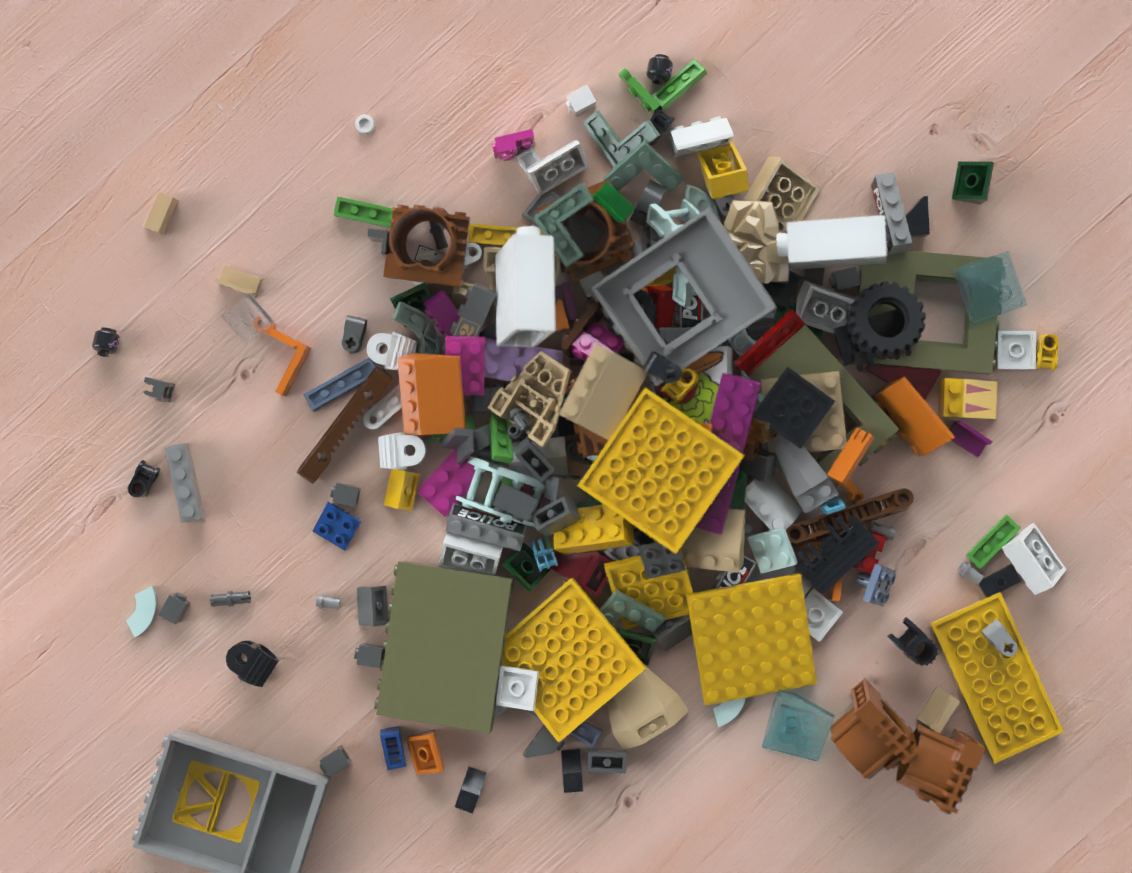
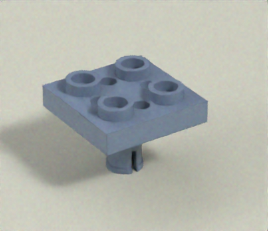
(877, 584)

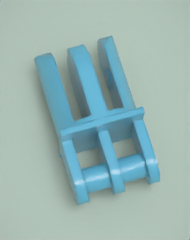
(545, 557)

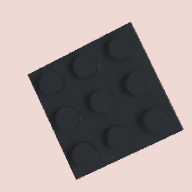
(794, 407)

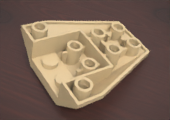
(644, 710)

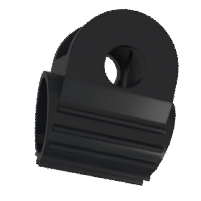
(929, 652)
(258, 665)

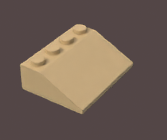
(785, 188)
(603, 392)
(717, 551)

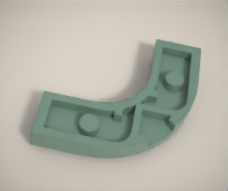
(421, 325)

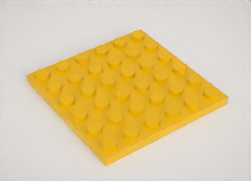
(660, 470)
(751, 639)
(577, 658)

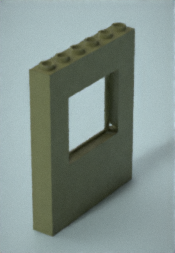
(808, 355)
(933, 355)

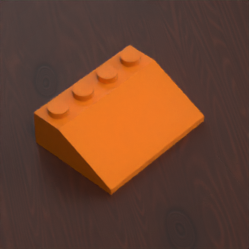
(431, 393)
(913, 417)

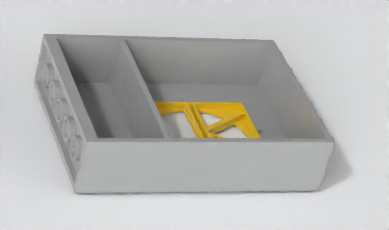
(269, 840)

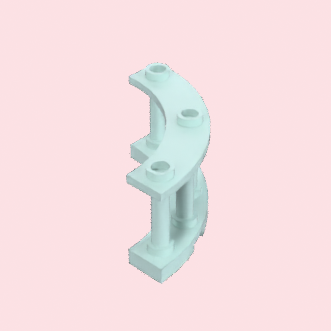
(664, 225)
(498, 473)

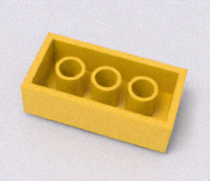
(596, 530)

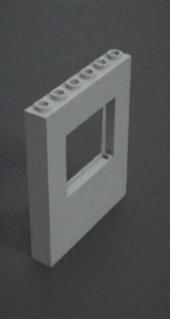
(714, 271)

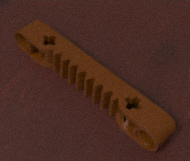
(313, 467)
(864, 511)

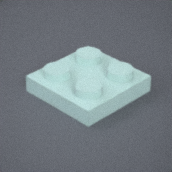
(772, 550)

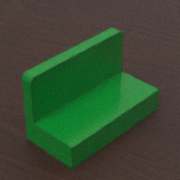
(613, 202)

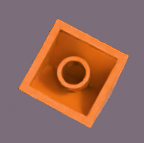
(561, 320)
(426, 753)

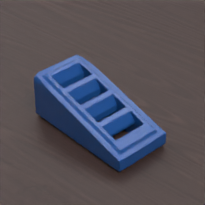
(388, 736)

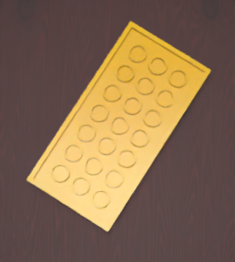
(997, 688)

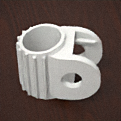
(397, 347)
(393, 450)

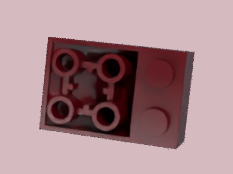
(585, 568)

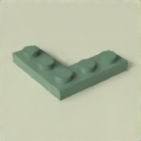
(609, 142)
(644, 158)
(551, 221)
(623, 605)

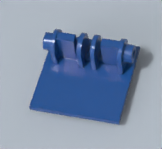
(336, 525)

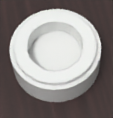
(365, 124)

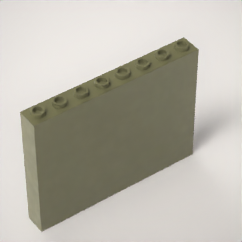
(444, 646)

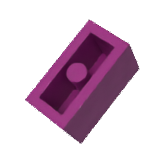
(443, 311)

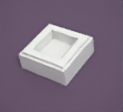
(527, 158)

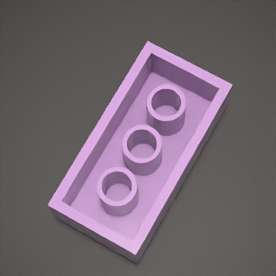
(505, 362)

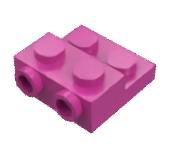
(506, 146)
(595, 334)

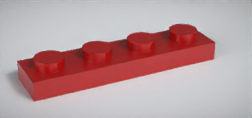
(770, 342)

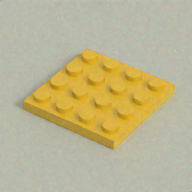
(663, 593)

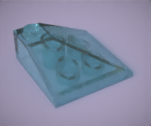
(989, 287)
(797, 726)

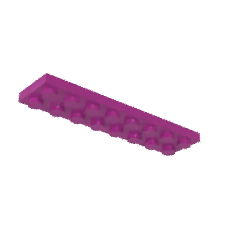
(731, 424)

